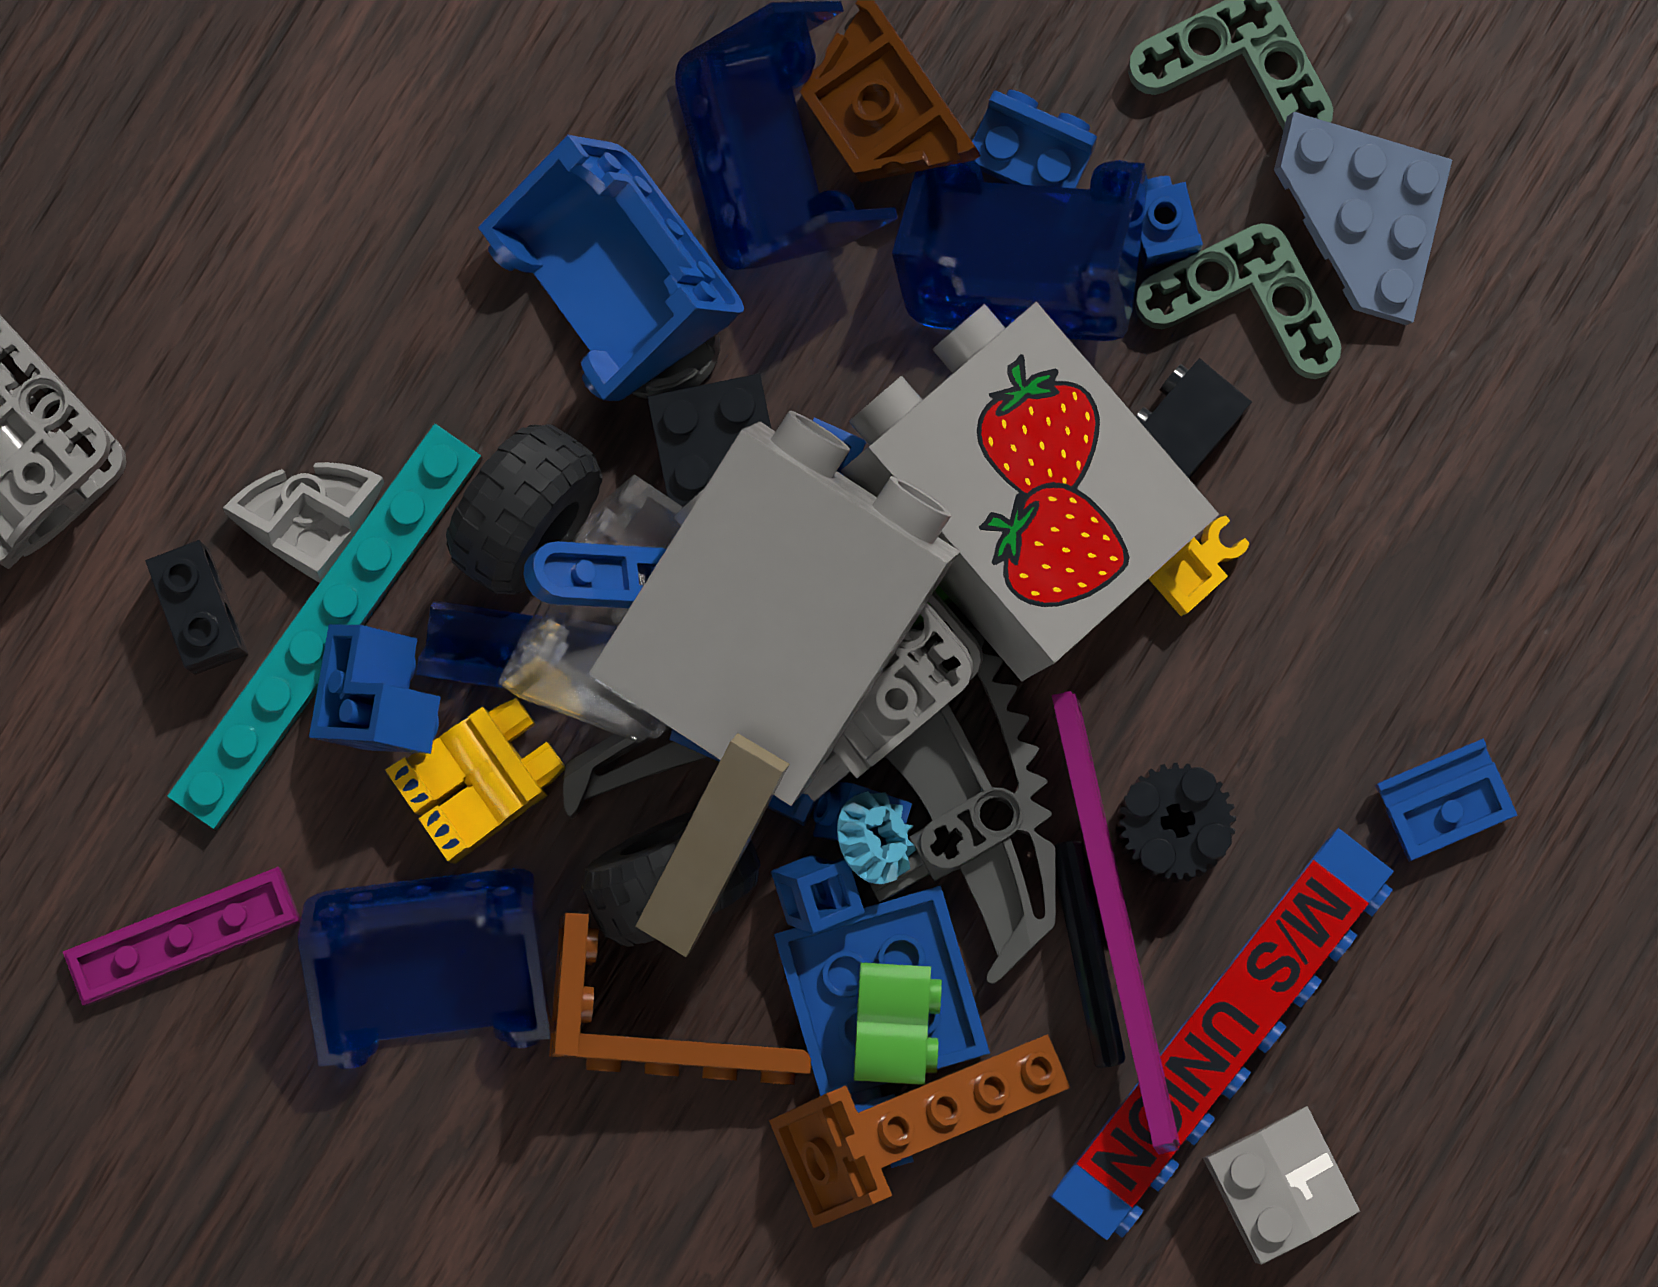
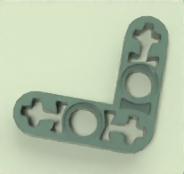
(1253, 44)
(1262, 281)

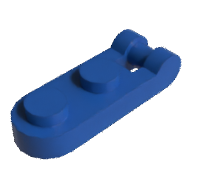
(589, 573)

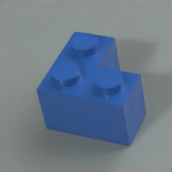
(367, 695)

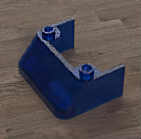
(753, 143)

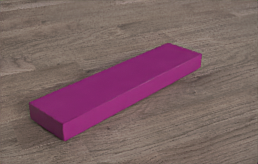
(181, 936)

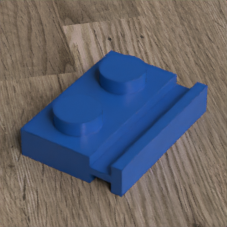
(1446, 800)

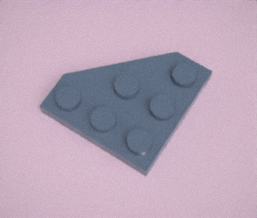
(1366, 208)

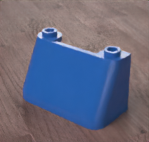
(612, 263)

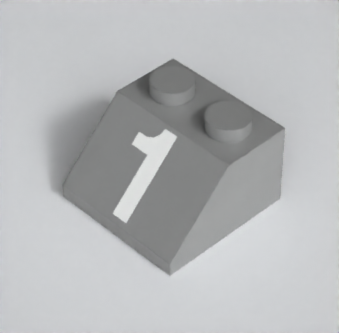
(1281, 1185)

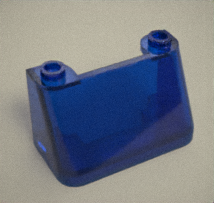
(1020, 246)
(424, 962)

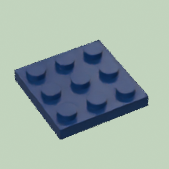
(825, 982)

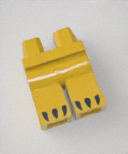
(496, 778)

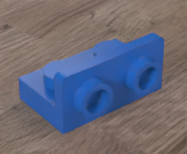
(1031, 145)

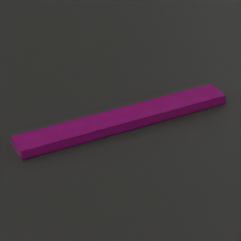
(1116, 923)

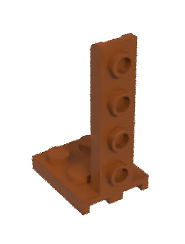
(574, 1005)
(841, 1152)

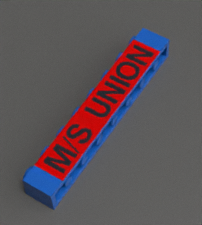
(1226, 1029)

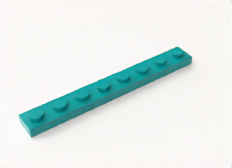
(343, 597)

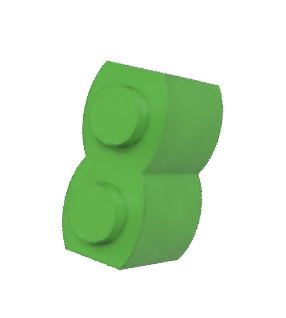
(894, 1023)

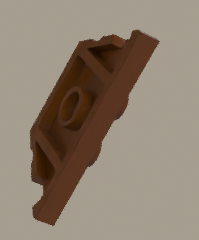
(882, 103)

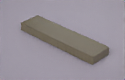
(712, 844)

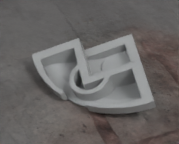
(308, 515)

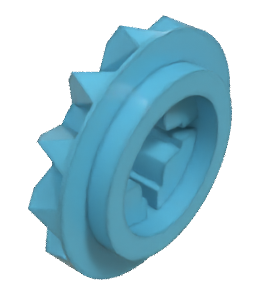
(863, 849)

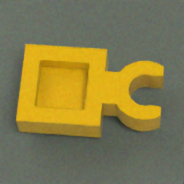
(1195, 568)

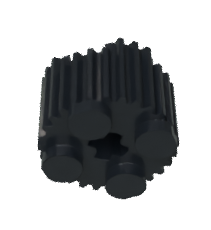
(1192, 794)

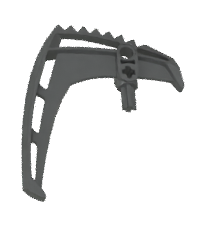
(953, 790)

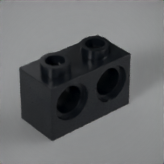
(196, 607)

